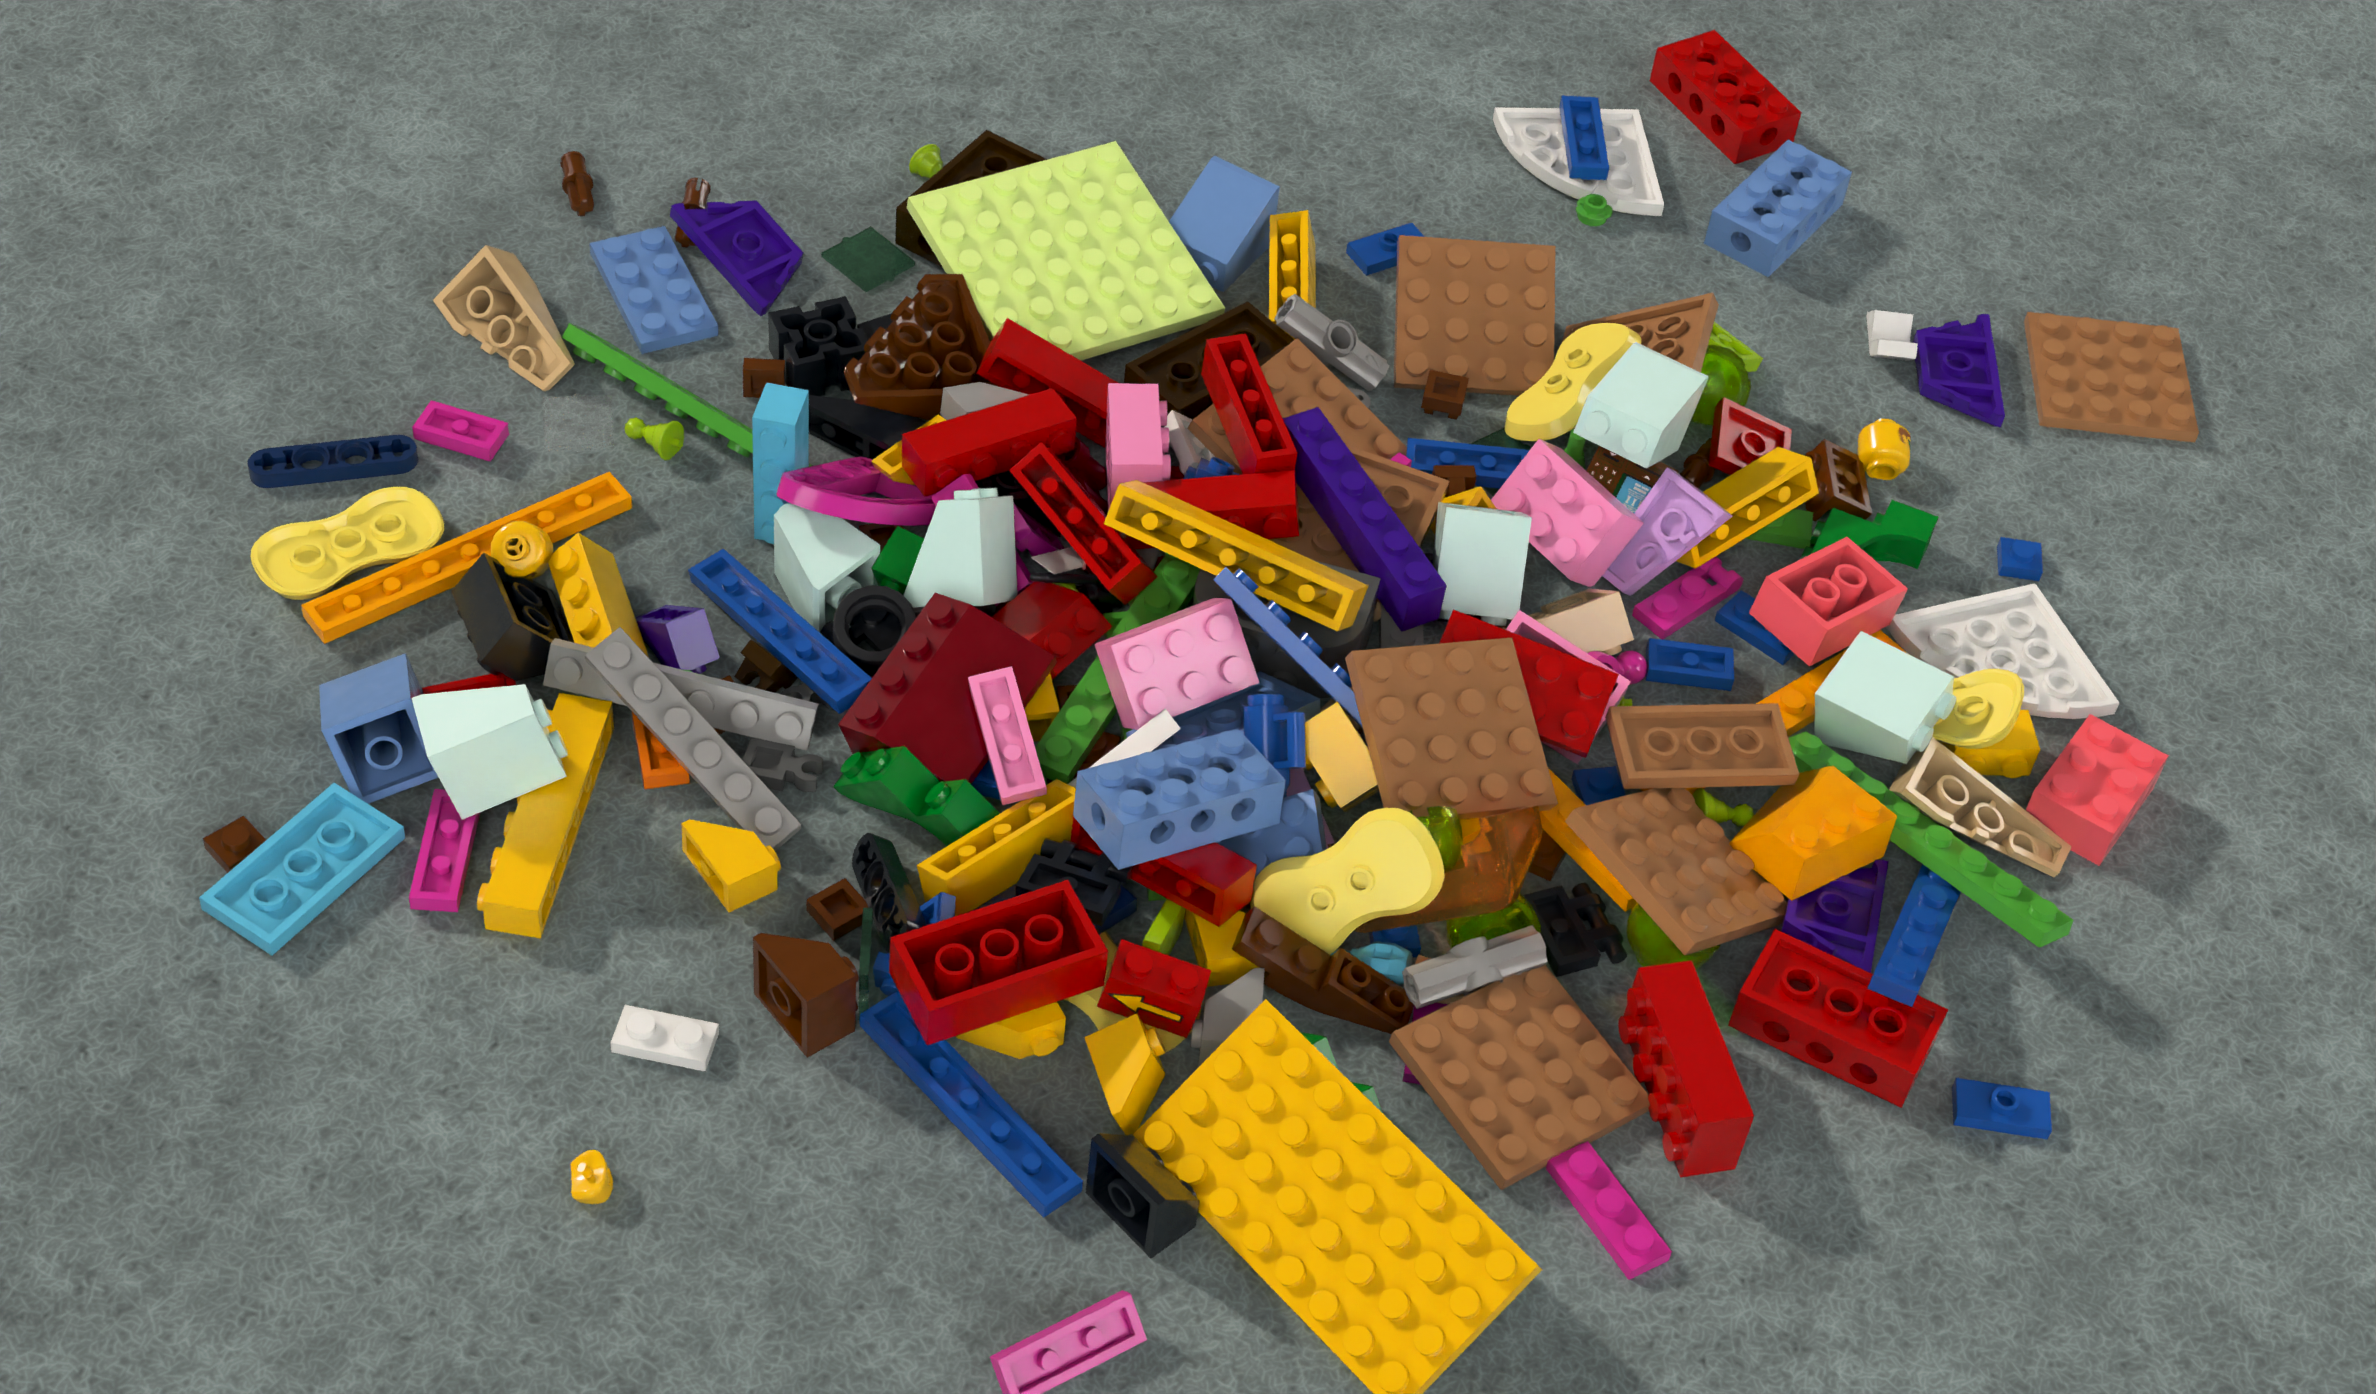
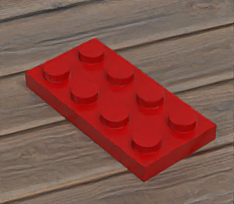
(1562, 689)

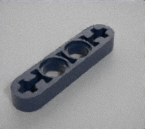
(333, 457)

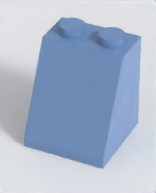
(1226, 220)
(375, 729)

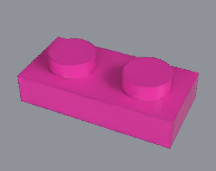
(460, 430)

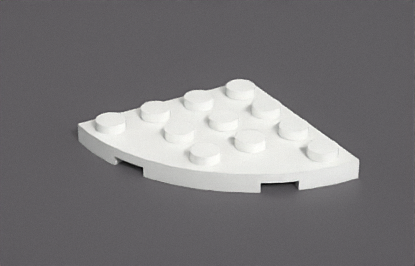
(1538, 144)
(2011, 633)

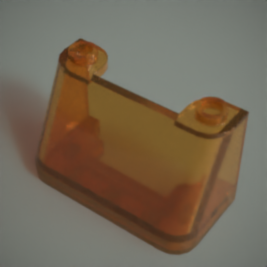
(1486, 874)

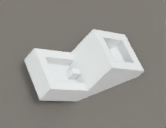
(1890, 335)

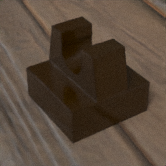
(762, 664)

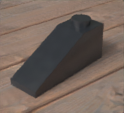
(857, 427)

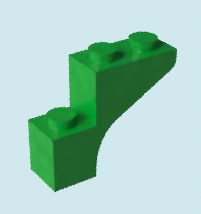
(1893, 537)
(904, 787)

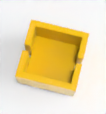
(1339, 758)

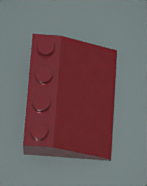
(924, 693)

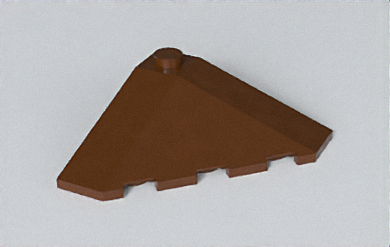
(927, 347)

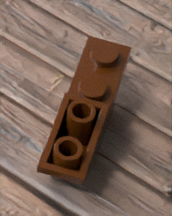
(1320, 981)

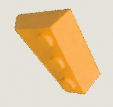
(1815, 832)

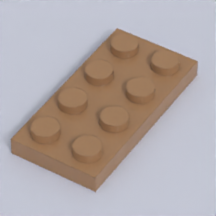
(1701, 746)

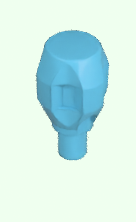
(1385, 958)

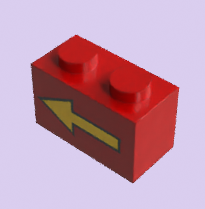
(1155, 987)

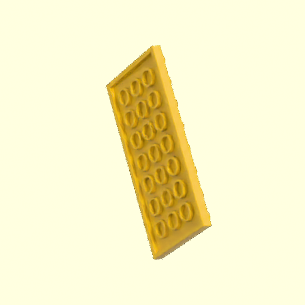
(1336, 1206)

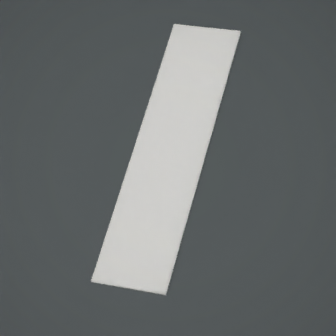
(1060, 560)
(1141, 741)

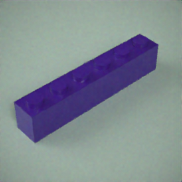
(1364, 522)

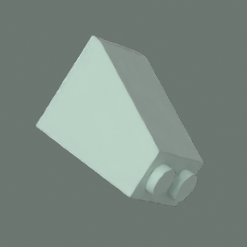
(1642, 406)
(967, 551)
(1481, 560)
(820, 561)
(1881, 701)
(489, 744)

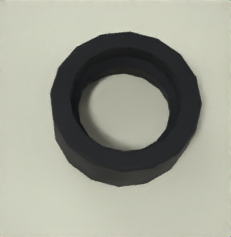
(860, 600)

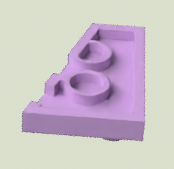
(1674, 522)

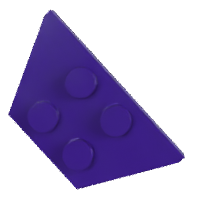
(743, 247)
(1961, 369)
(1841, 915)

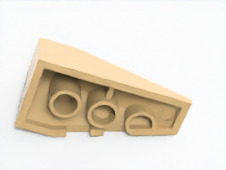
(505, 311)
(1588, 620)
(1975, 808)

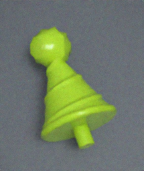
(926, 161)
(664, 438)
(1719, 811)

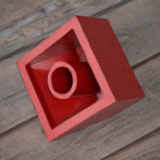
(1056, 621)

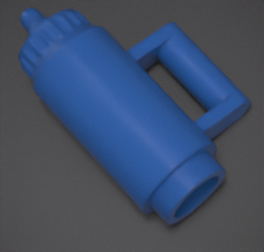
(1276, 733)

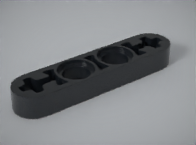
(886, 888)

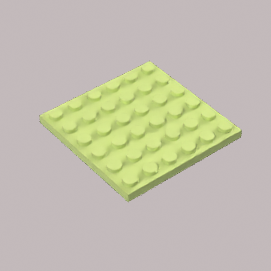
(1068, 253)

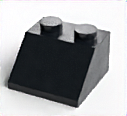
(1139, 1192)

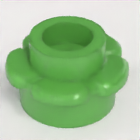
(1593, 210)

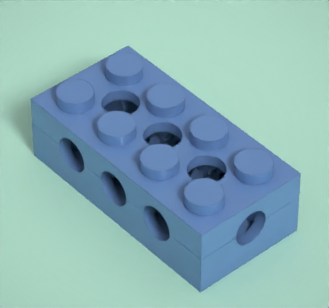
(1777, 207)
(1178, 798)

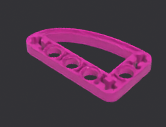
(837, 488)

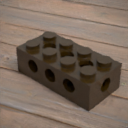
(981, 158)
(1179, 362)

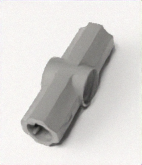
(1332, 342)
(1474, 966)

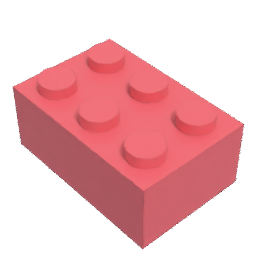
(1827, 600)
(2096, 787)

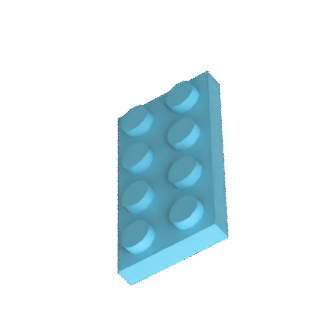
(302, 868)

